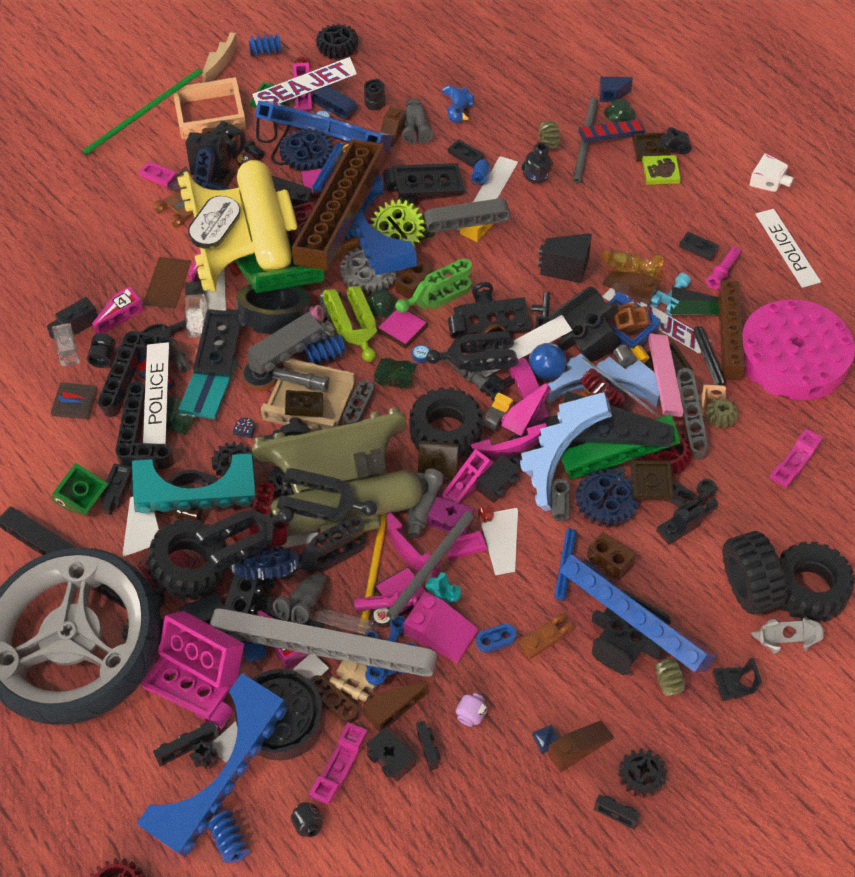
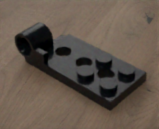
(397, 180)
(460, 325)
(226, 351)

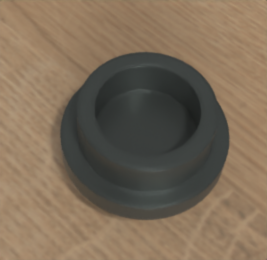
(707, 485)

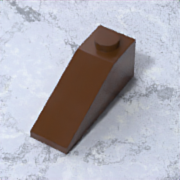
(635, 285)
(392, 704)
(578, 744)

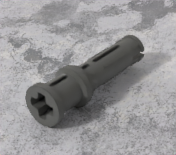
(309, 380)

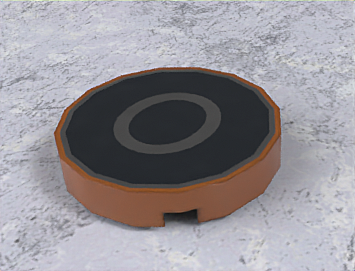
(257, 381)

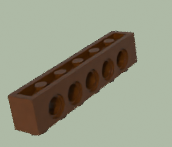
(730, 330)

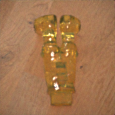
(629, 262)

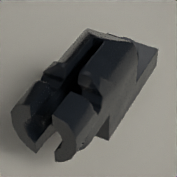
(687, 518)

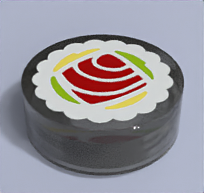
(380, 618)

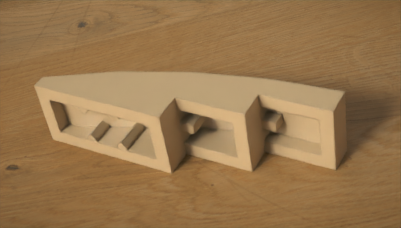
(218, 60)

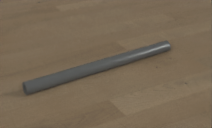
(584, 146)
(428, 567)

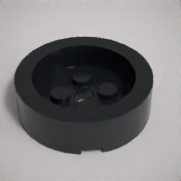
(270, 309)
(303, 719)

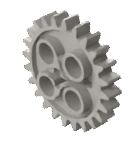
(357, 272)

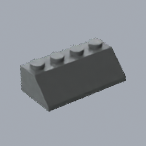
(284, 343)

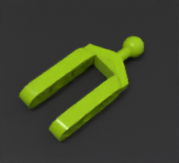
(342, 322)

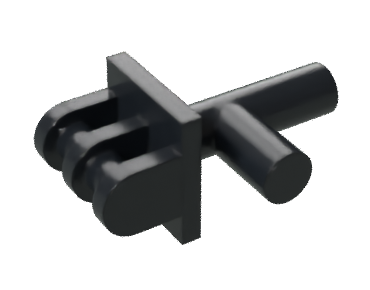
(542, 308)
(495, 385)

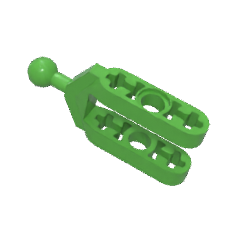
(431, 290)

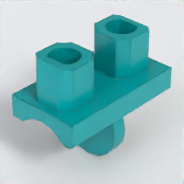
(443, 589)

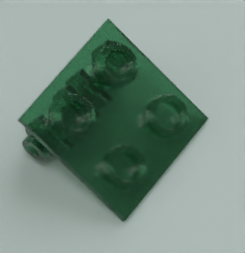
(398, 370)
(175, 420)

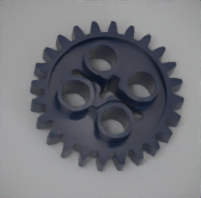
(315, 145)
(593, 488)
(267, 563)

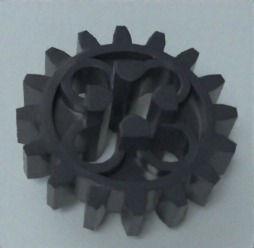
(221, 457)

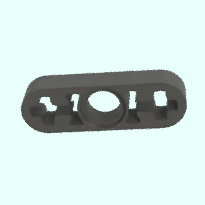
(358, 396)

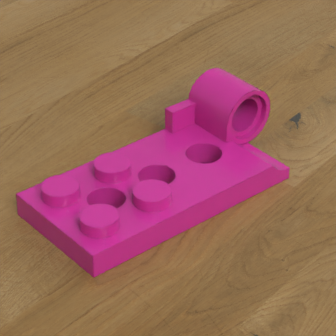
(205, 708)

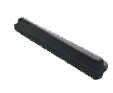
(709, 356)

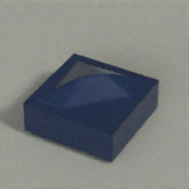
(544, 737)

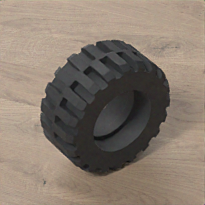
(446, 404)
(828, 565)
(754, 572)
(177, 580)

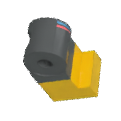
(629, 356)
(494, 415)

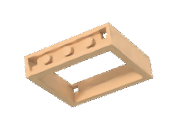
(206, 91)

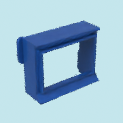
(642, 338)

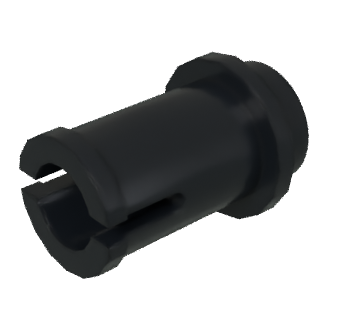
(251, 148)

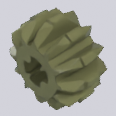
(549, 134)
(722, 412)
(669, 677)

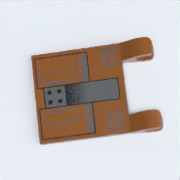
(177, 205)

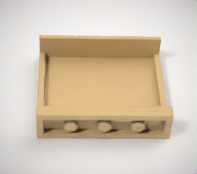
(334, 399)

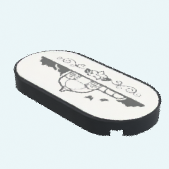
(214, 222)

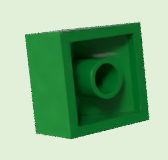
(79, 490)

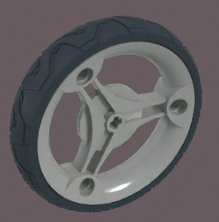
(74, 633)

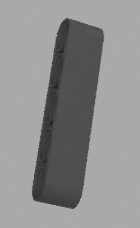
(467, 215)
(692, 421)

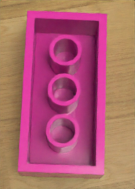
(201, 649)

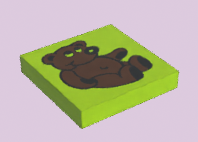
(661, 170)

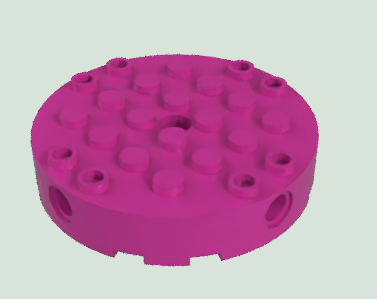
(797, 349)

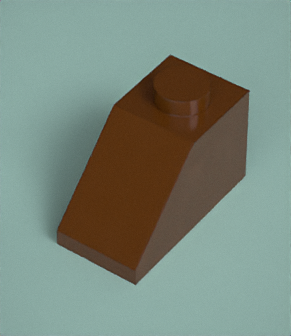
(393, 123)

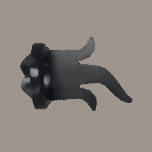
(485, 295)

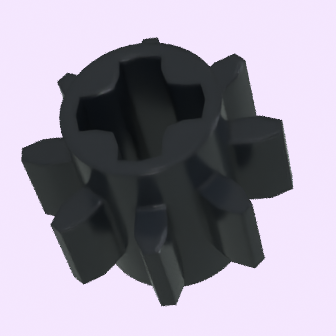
(205, 760)

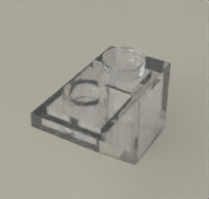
(195, 313)
(66, 344)

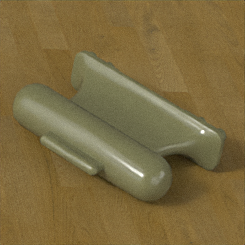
(331, 454)

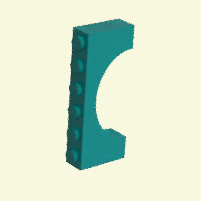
(155, 494)

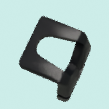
(227, 130)
(728, 681)

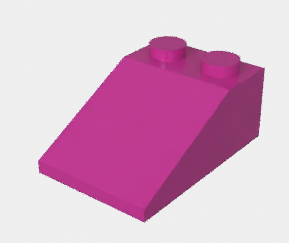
(439, 627)

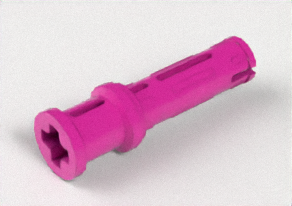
(721, 272)
(379, 602)

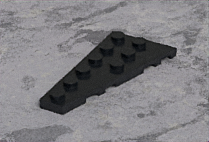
(625, 428)

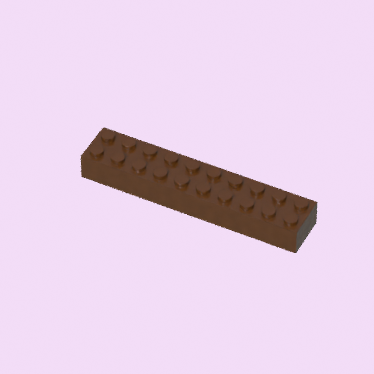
(338, 205)

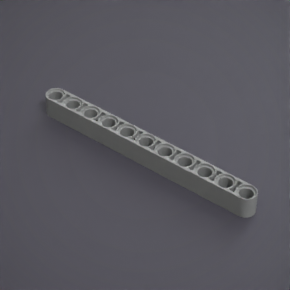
(325, 642)

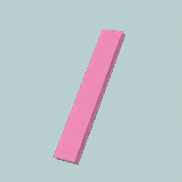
(665, 375)

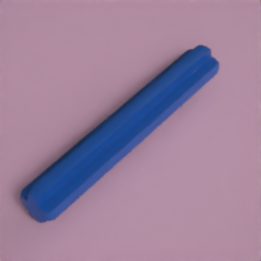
(328, 167)
(568, 549)

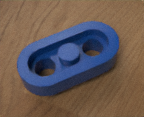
(494, 637)

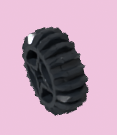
(337, 41)

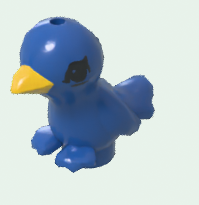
(460, 100)

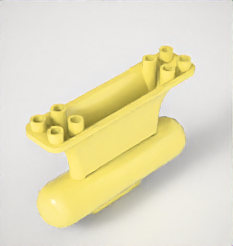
(261, 224)

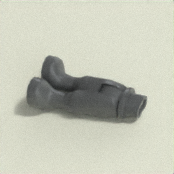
(416, 119)
(418, 514)
(301, 599)

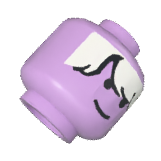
(471, 709)

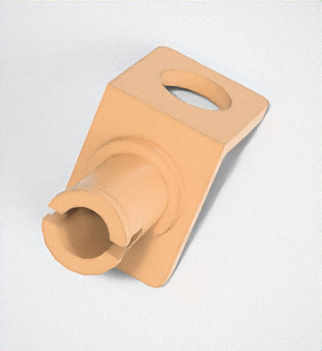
(707, 394)

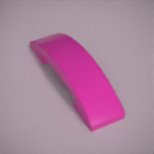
(527, 384)
(507, 448)
(796, 459)
(404, 549)
(339, 765)

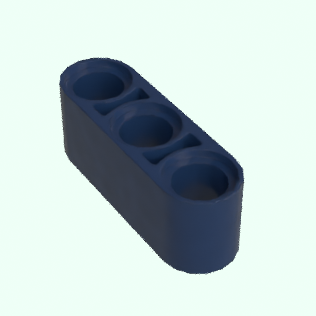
(334, 102)

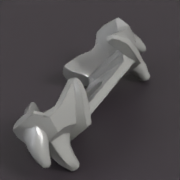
(806, 631)

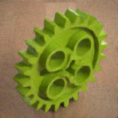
(409, 217)

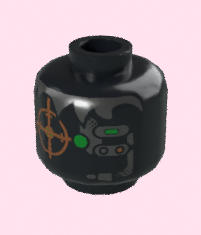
(307, 819)

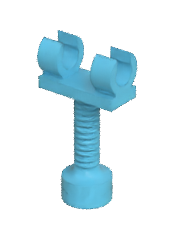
(682, 281)

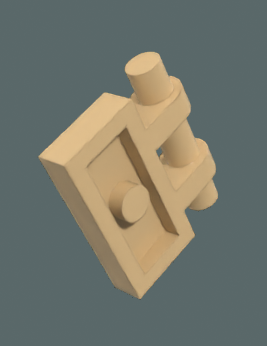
(355, 673)

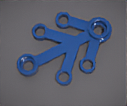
(381, 672)

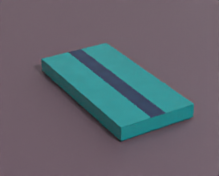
(205, 394)

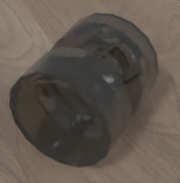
(369, 463)

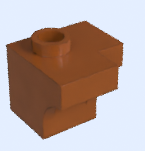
(631, 317)

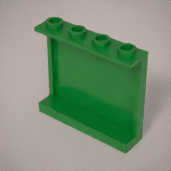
(277, 279)

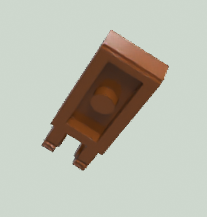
(544, 636)

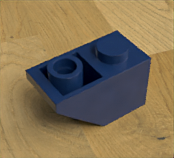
(614, 88)

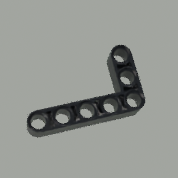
(124, 367)
(130, 431)

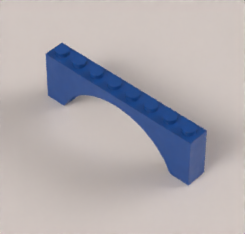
(299, 118)
(383, 252)
(675, 642)
(183, 822)

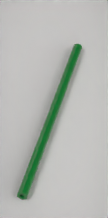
(142, 111)

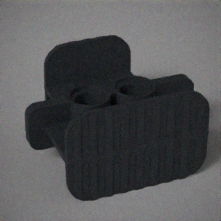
(580, 314)
(616, 647)

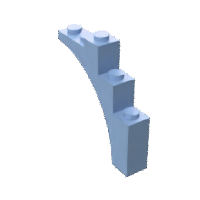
(635, 378)
(573, 419)

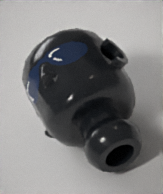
(537, 164)

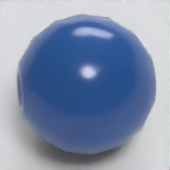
(548, 361)

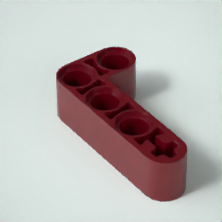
(262, 503)

